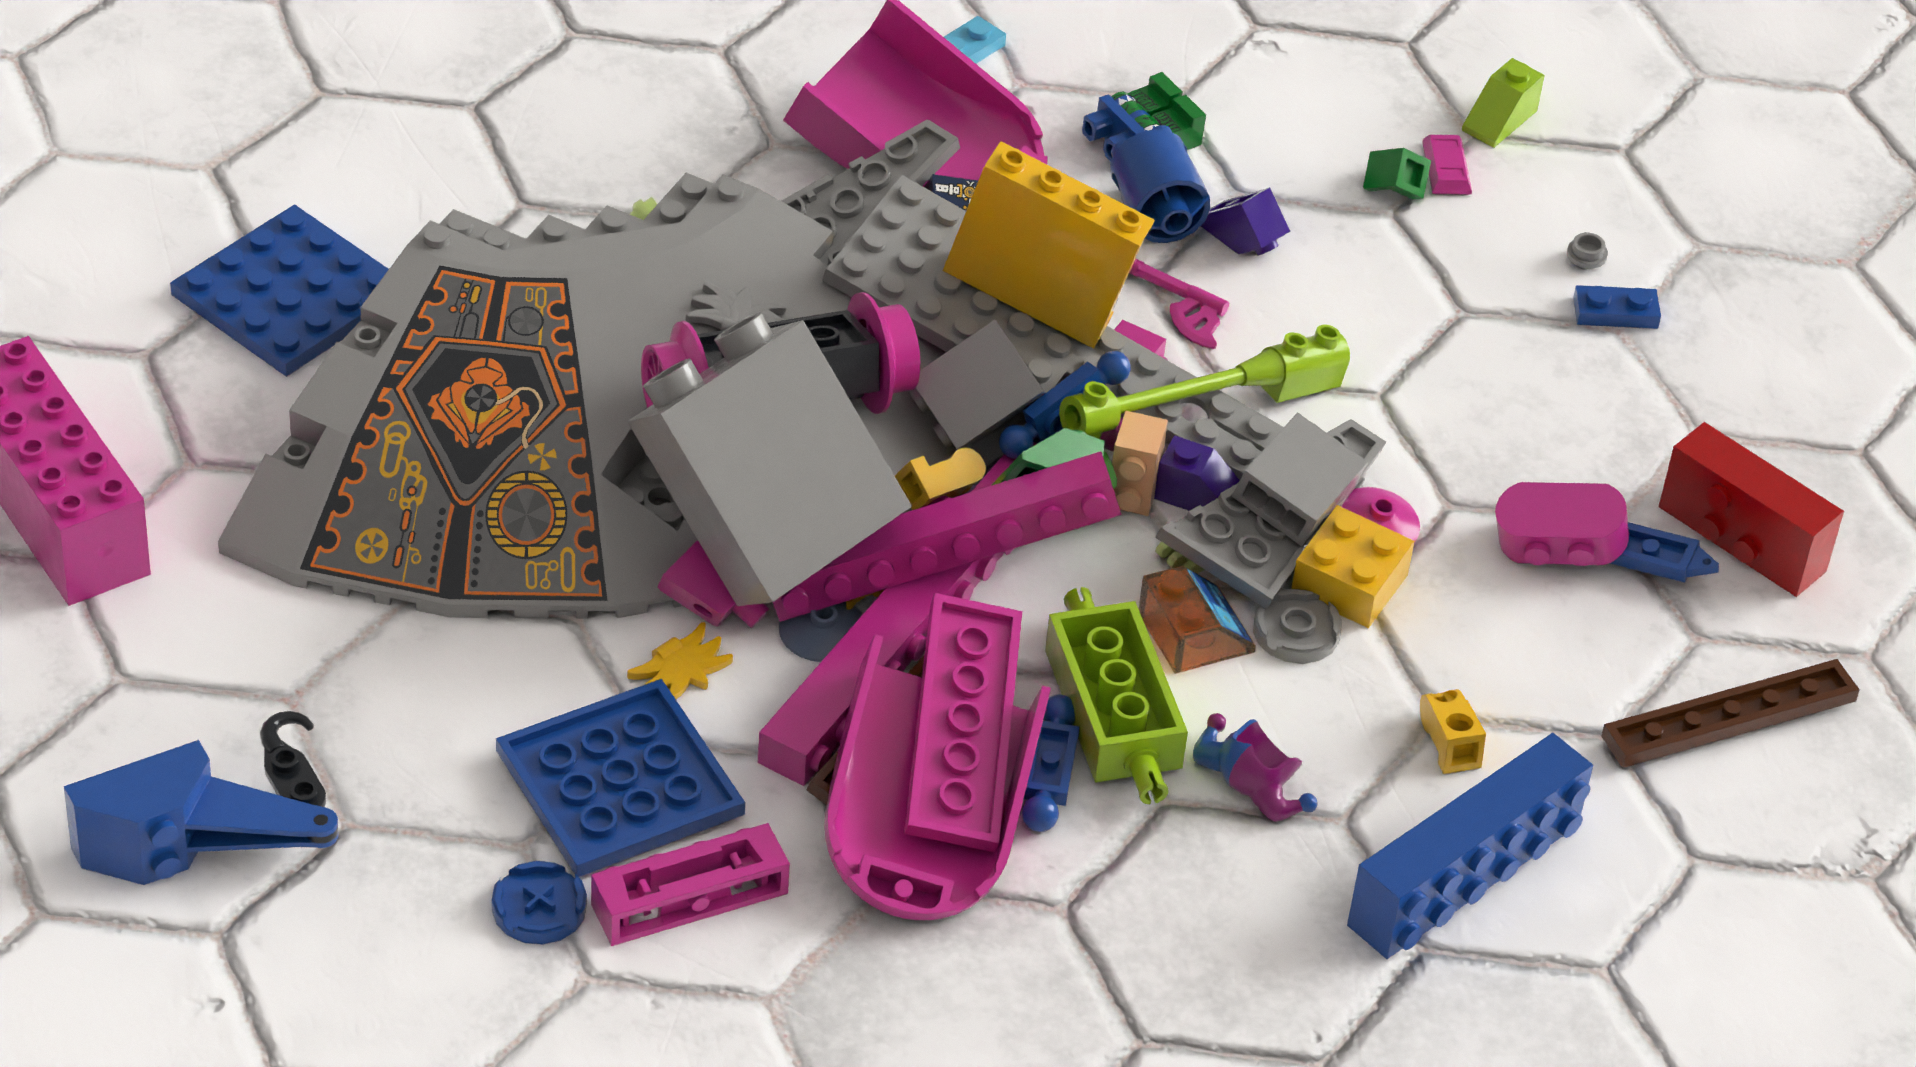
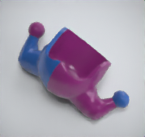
(1252, 767)

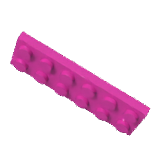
(963, 723)

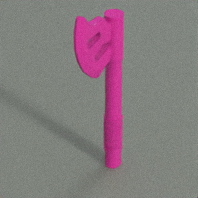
(1194, 297)

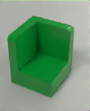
(1398, 171)

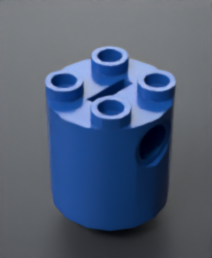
(1160, 183)

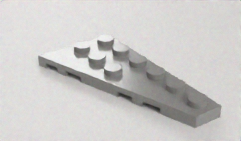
(851, 196)
(1243, 546)

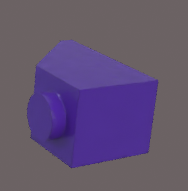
(1248, 222)
(1191, 475)

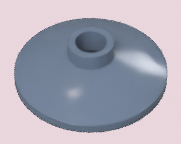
(819, 631)

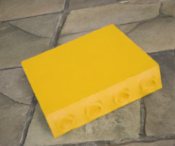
(1047, 244)

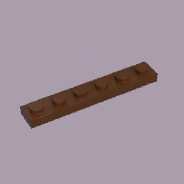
(1729, 713)

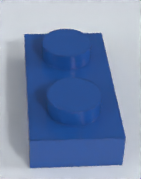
(1616, 306)

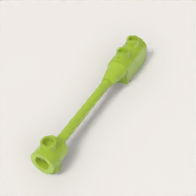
(1283, 370)

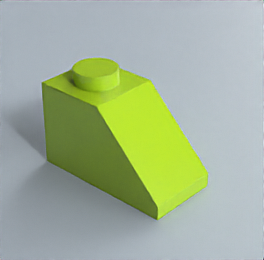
(1505, 102)

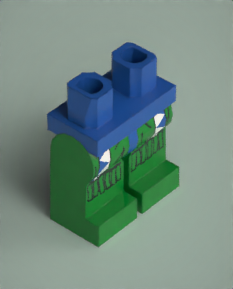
(1142, 110)

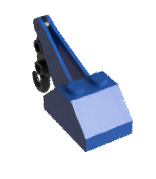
(166, 808)

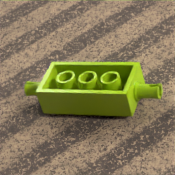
(1117, 692)

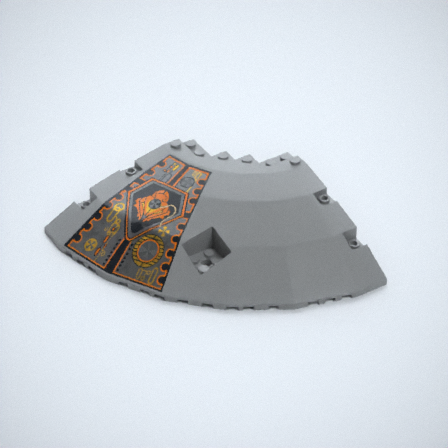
(482, 406)

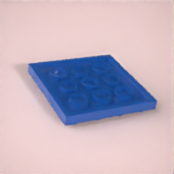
(283, 289)
(619, 777)

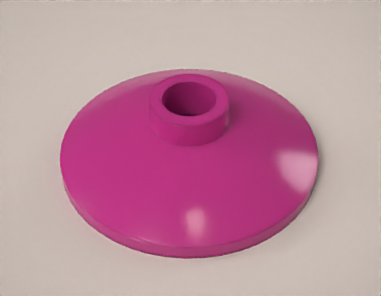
(1384, 509)

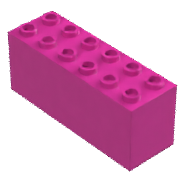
(65, 483)

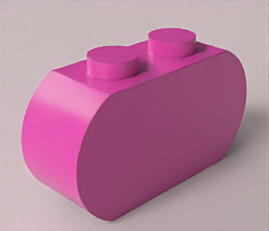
(1562, 523)

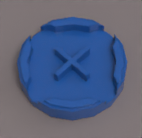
(539, 903)

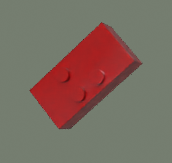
(1750, 509)

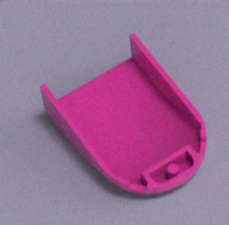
(898, 80)
(870, 797)

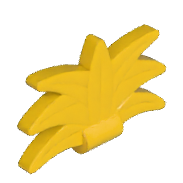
(683, 662)

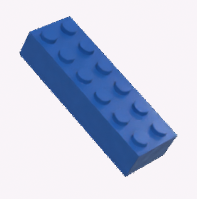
(1469, 846)

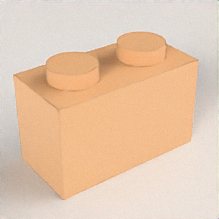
(1137, 461)

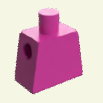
(700, 589)

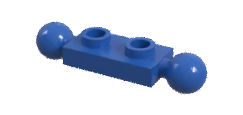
(1043, 415)
(1051, 765)

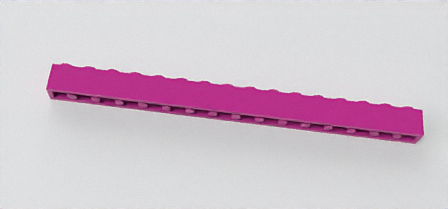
(813, 718)

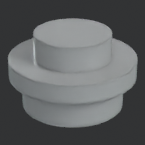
(1587, 251)

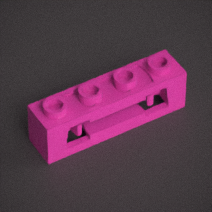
(689, 883)

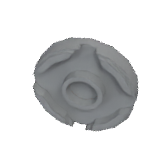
(1298, 627)

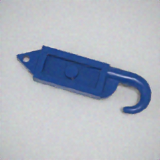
(1665, 554)

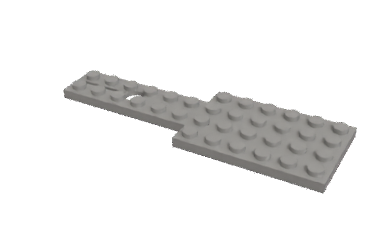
(900, 261)

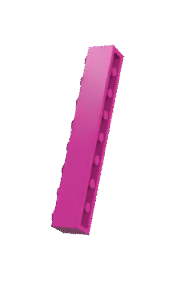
(961, 533)

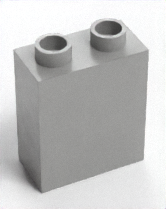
(767, 459)

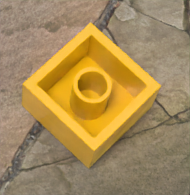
(1354, 565)

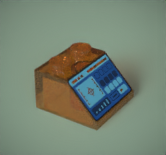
(1191, 619)

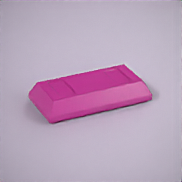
(1448, 164)

